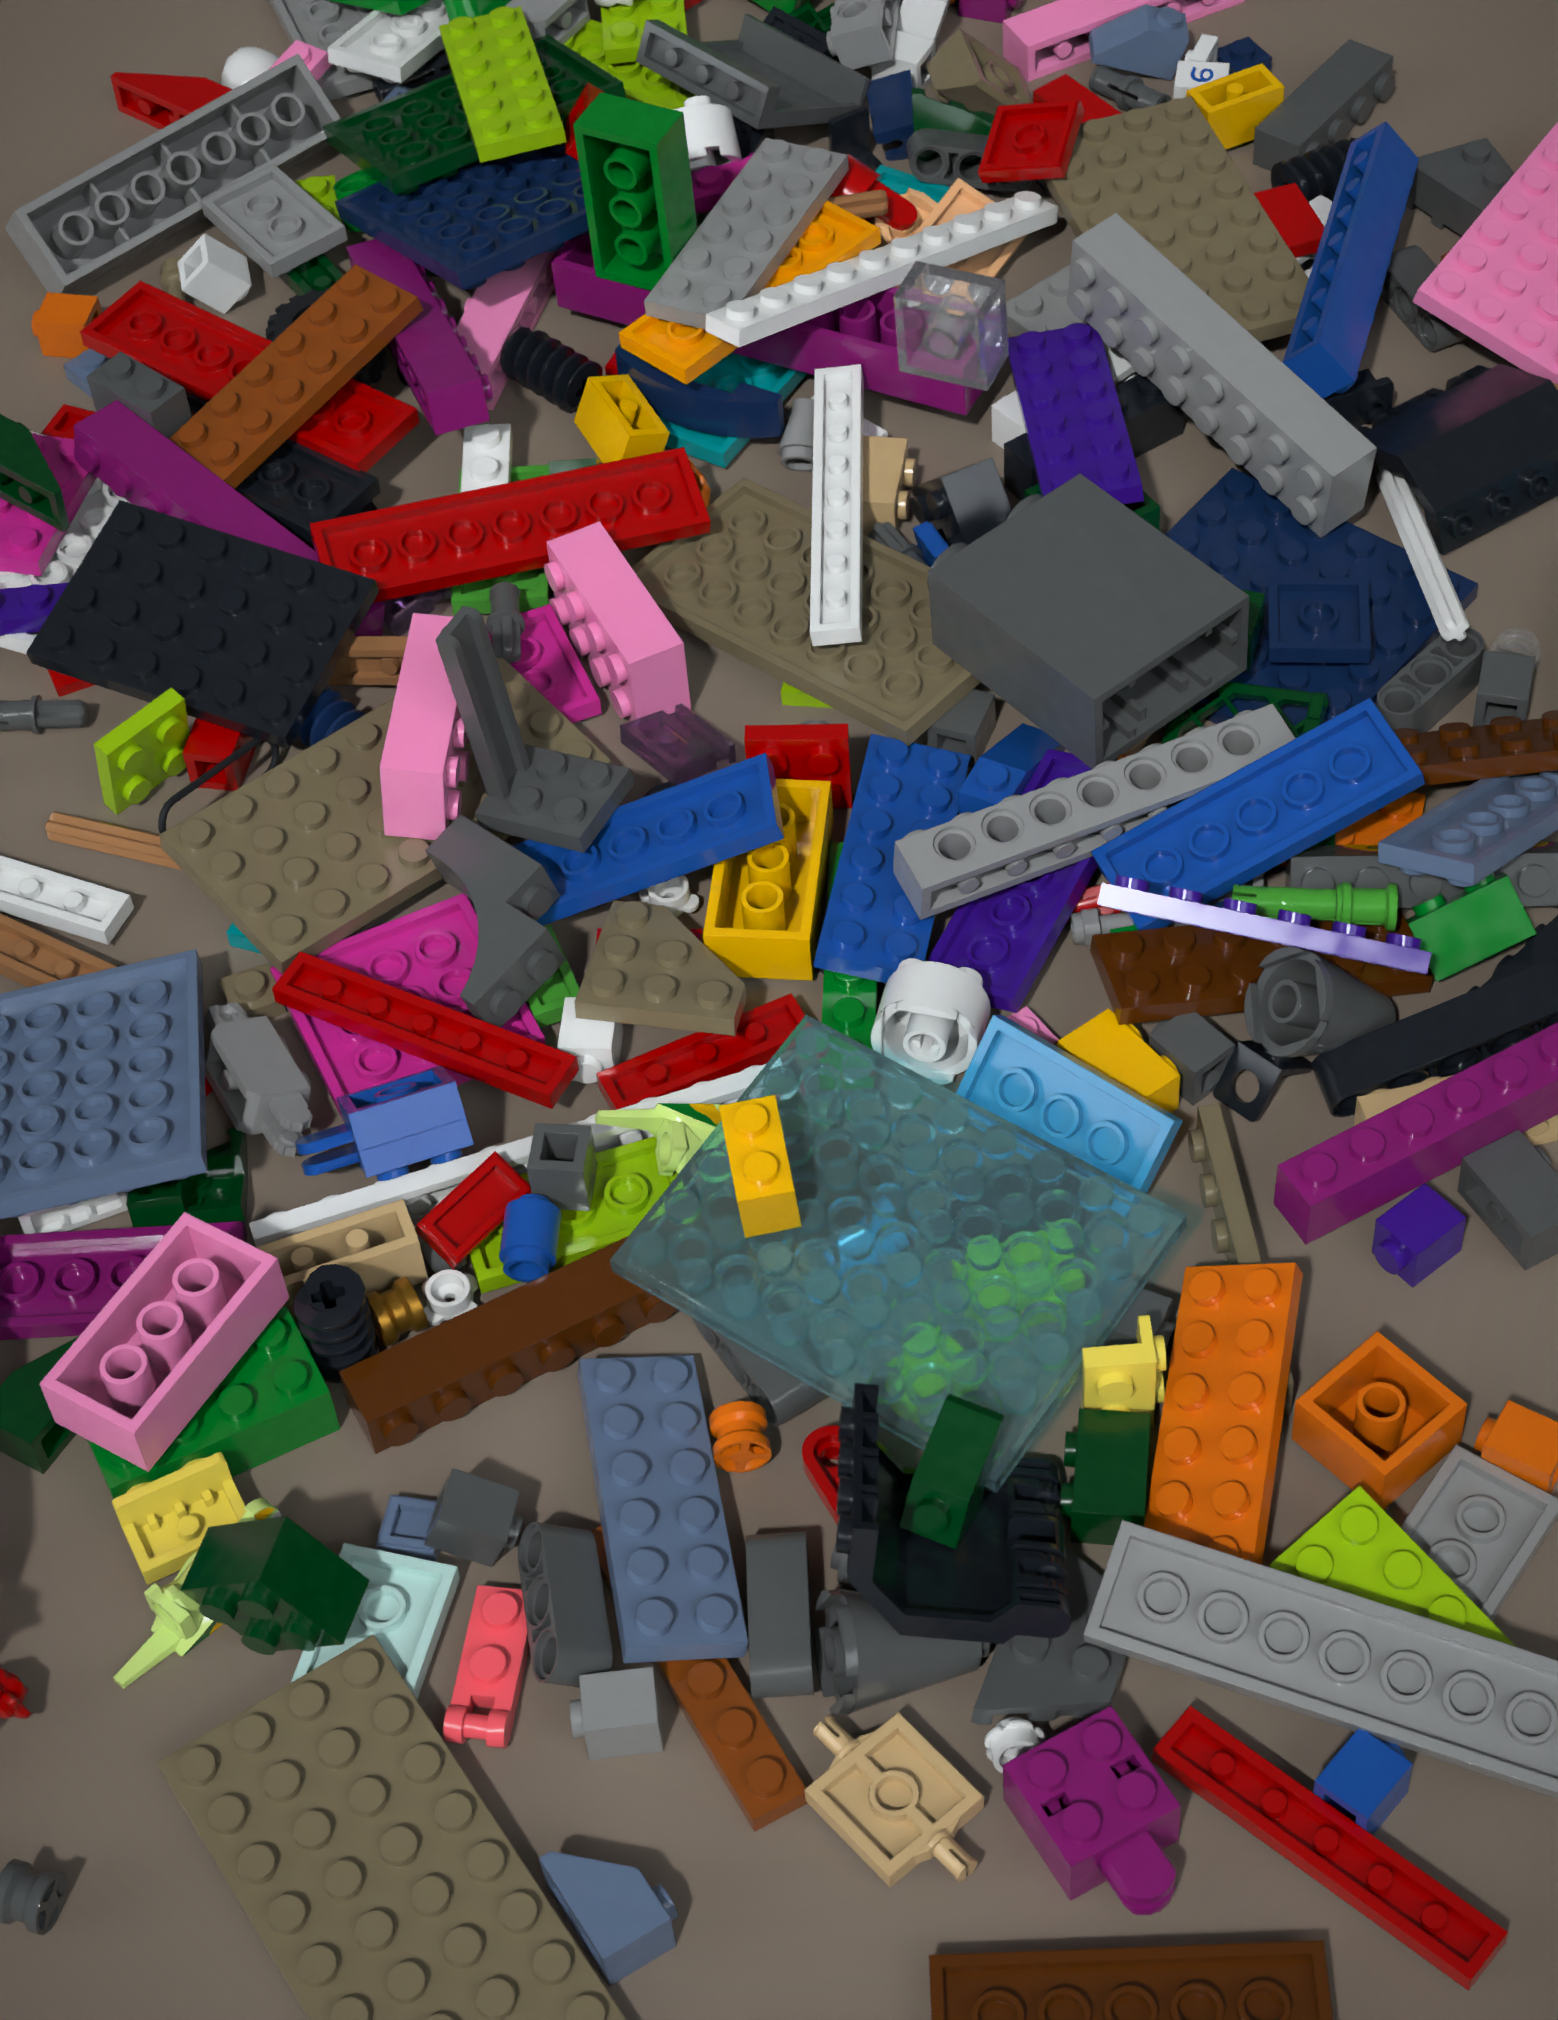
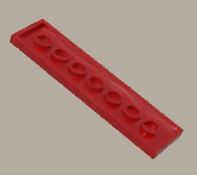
(208, 352)
(508, 524)

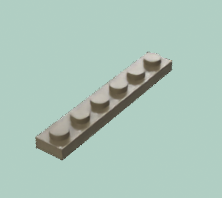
(1223, 1191)

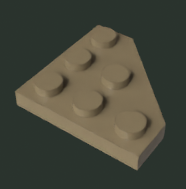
(658, 975)

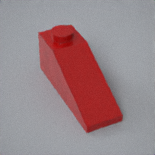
(162, 98)

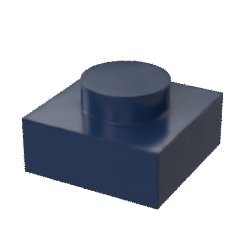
(1243, 55)

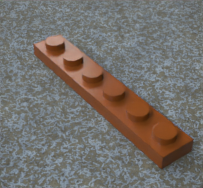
(730, 1730)

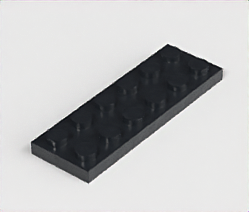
(303, 485)

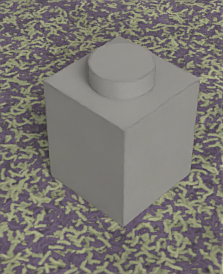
(618, 1713)

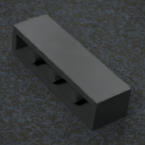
(1325, 104)

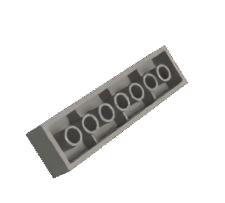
(161, 180)
(1220, 375)

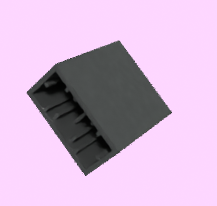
(1088, 619)

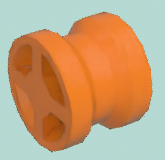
(740, 1436)

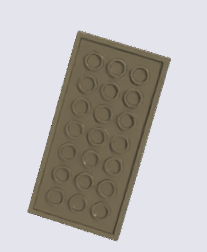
(1188, 201)
(751, 597)
(305, 844)
(376, 1858)

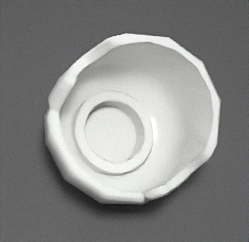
(246, 65)

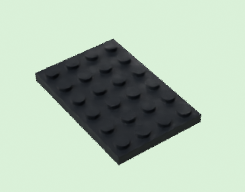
(207, 614)

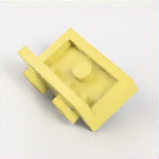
(1125, 1375)
(171, 1514)

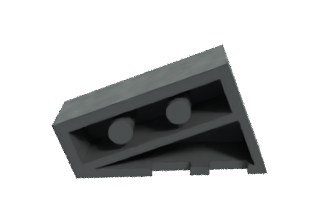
(1458, 183)

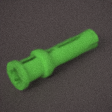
(1340, 904)

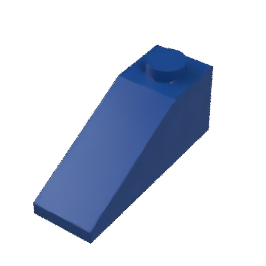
(1005, 768)

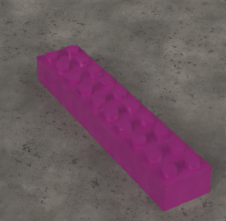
(844, 337)

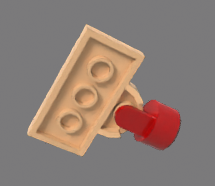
(915, 210)

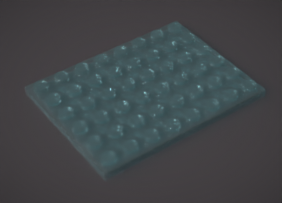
(926, 1251)

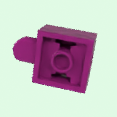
(1098, 1812)

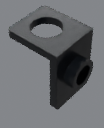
(851, 135)
(1265, 1067)

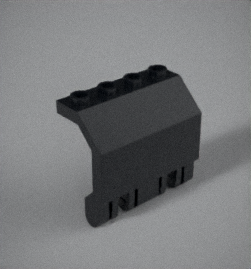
(1473, 450)
(987, 1590)

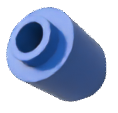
(529, 1237)

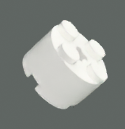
(709, 133)
(931, 1018)

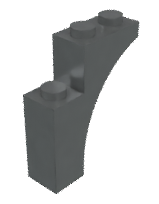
(509, 898)

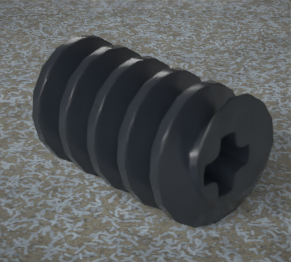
(1315, 171)
(548, 367)
(335, 1320)

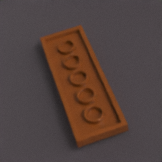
(296, 374)

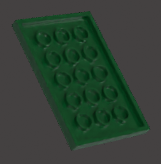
(426, 128)

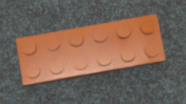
(1225, 1406)

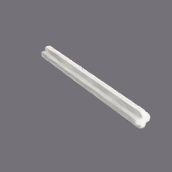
(1423, 555)

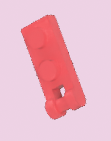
(489, 1669)

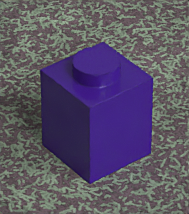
(1418, 1235)

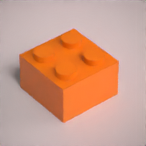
(1378, 1420)

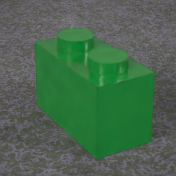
(1470, 924)

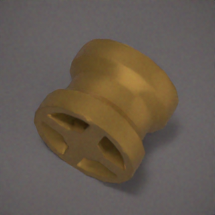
(396, 1311)

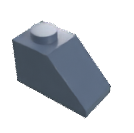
(1142, 41)
(611, 1911)

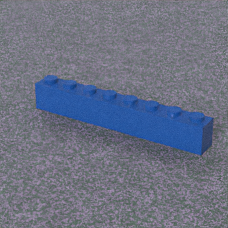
(1351, 262)

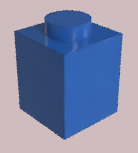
(1365, 1780)

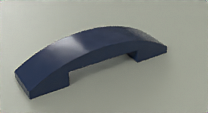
(742, 414)

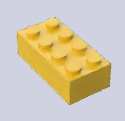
(771, 899)

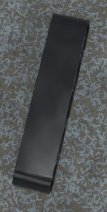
(1440, 1038)

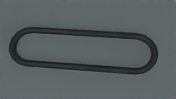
(212, 772)

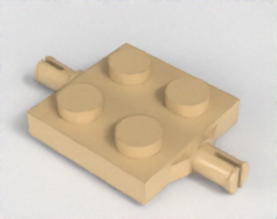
(894, 1799)

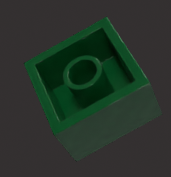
(274, 1585)

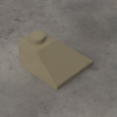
(975, 76)

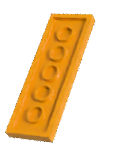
(690, 351)

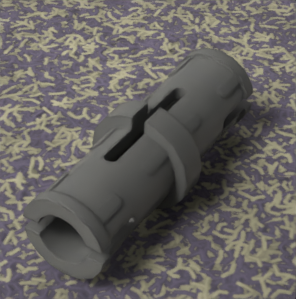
(1115, 86)

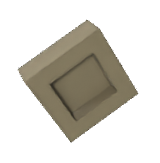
(253, 991)

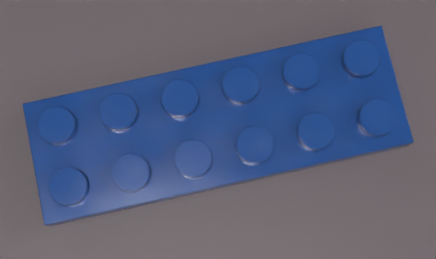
(1266, 810)
(665, 837)
(868, 914)

